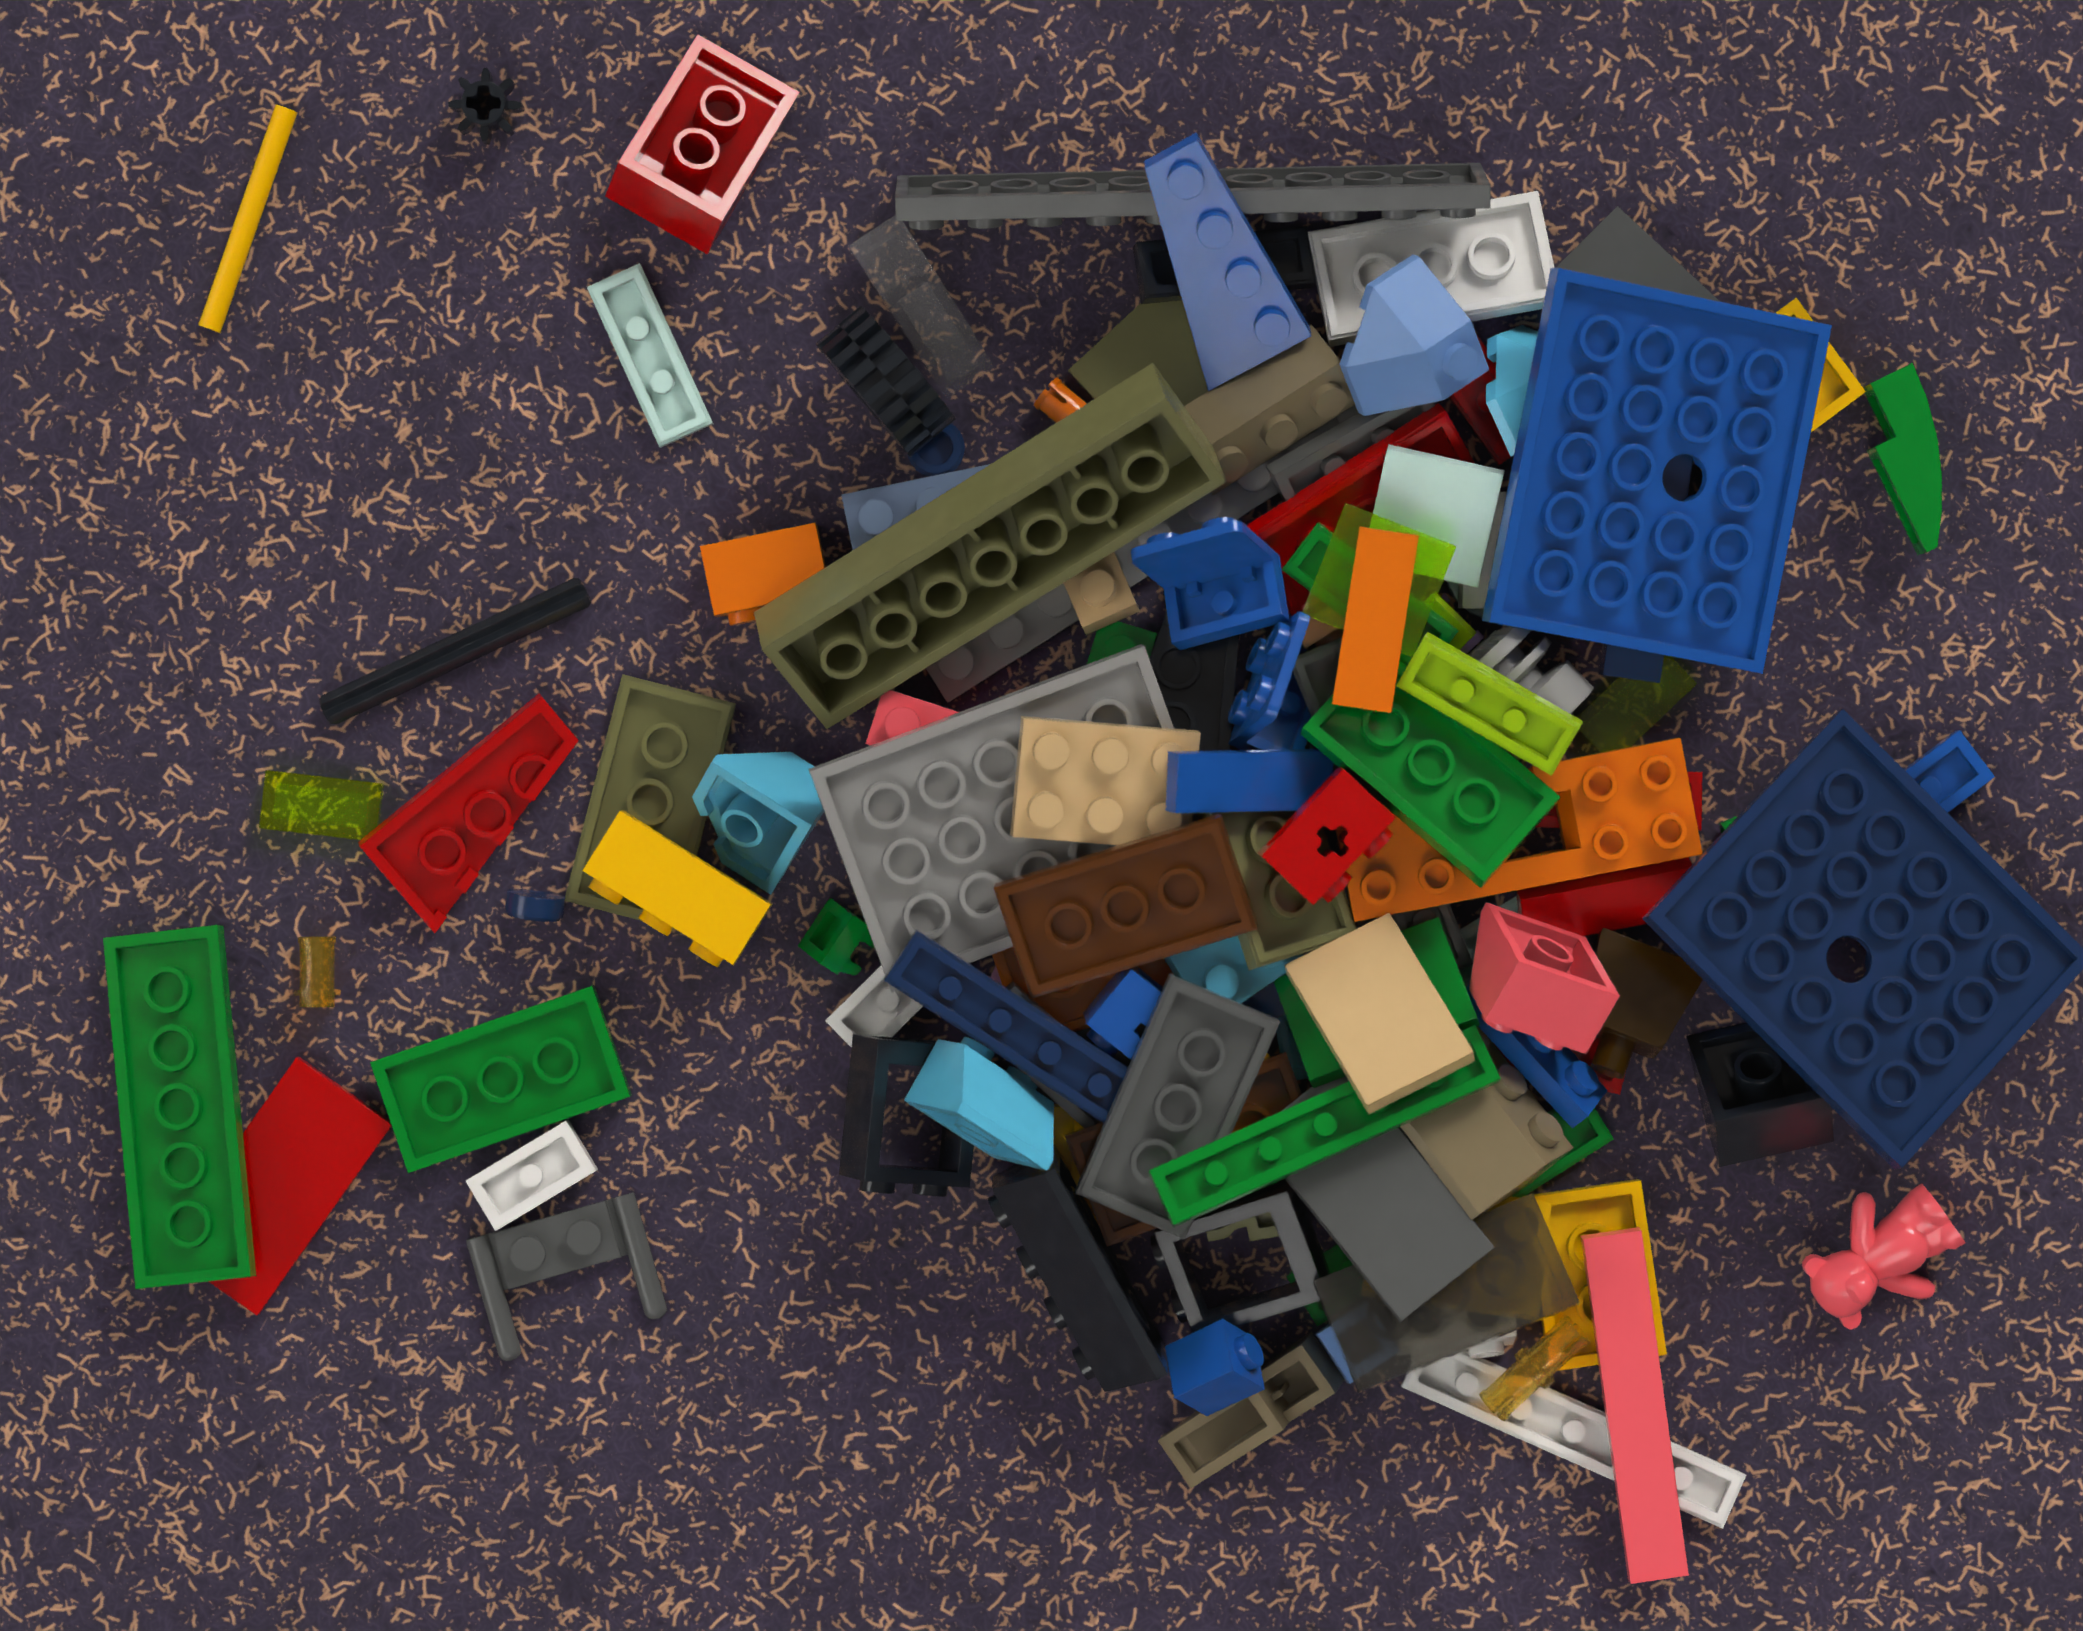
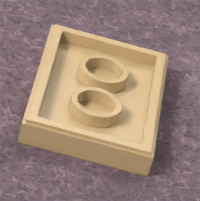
(1379, 1013)

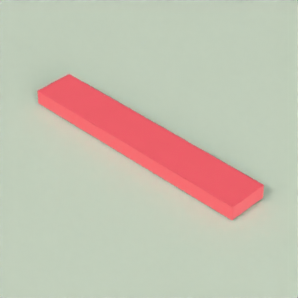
(1634, 1405)

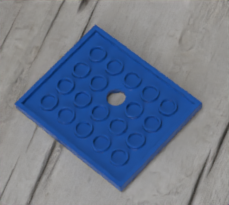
(1610, 398)

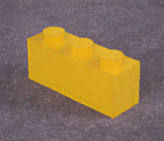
(675, 890)

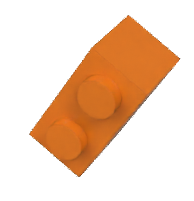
(759, 568)

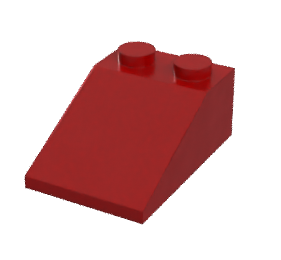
(701, 144)

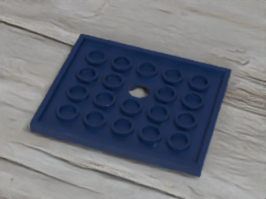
(1949, 938)

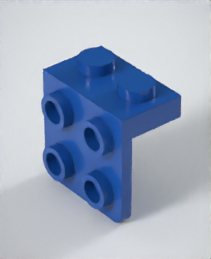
(1215, 581)
(1272, 706)

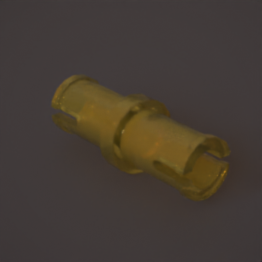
(1534, 1368)

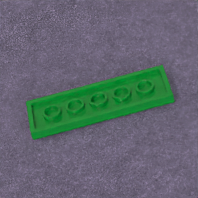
(179, 1107)

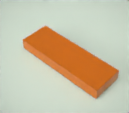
(1375, 619)

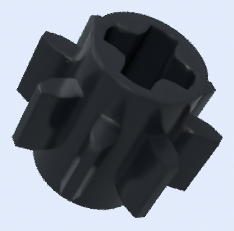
(497, 117)

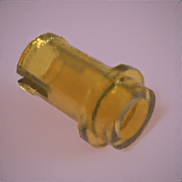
(316, 972)

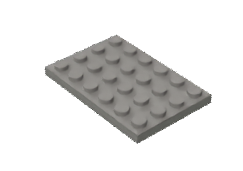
(933, 807)

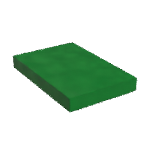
(1435, 956)

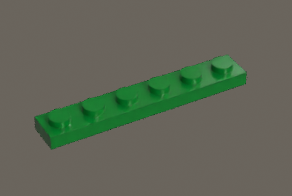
(1302, 1139)

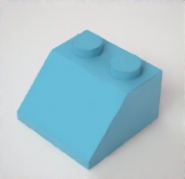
(985, 1103)

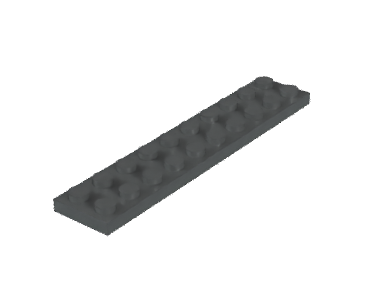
(1274, 191)

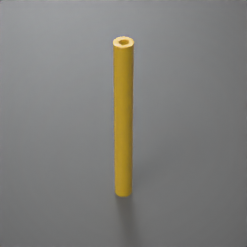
(247, 218)

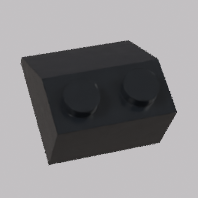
(1754, 1098)

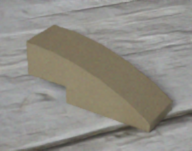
(1293, 1384)

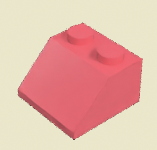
(1539, 980)

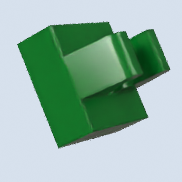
(835, 937)

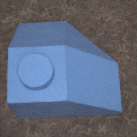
(1410, 343)

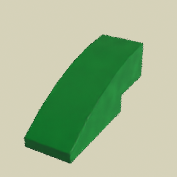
(1910, 456)

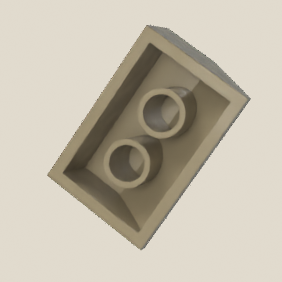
(1490, 1140)

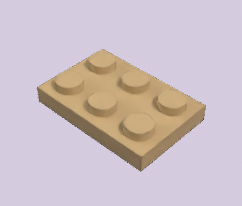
(1094, 780)

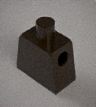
(1651, 1001)

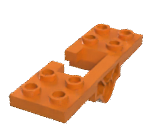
(1611, 813)

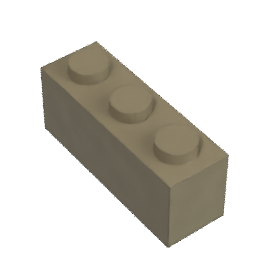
(1271, 406)

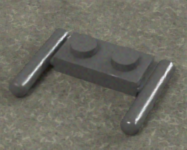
(557, 1247)

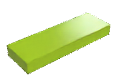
(1489, 703)

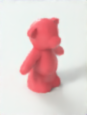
(1882, 1255)

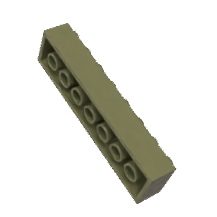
(989, 546)

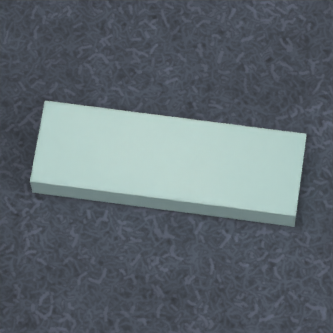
(649, 355)

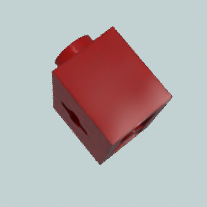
(1295, 845)

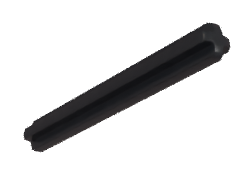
(454, 651)

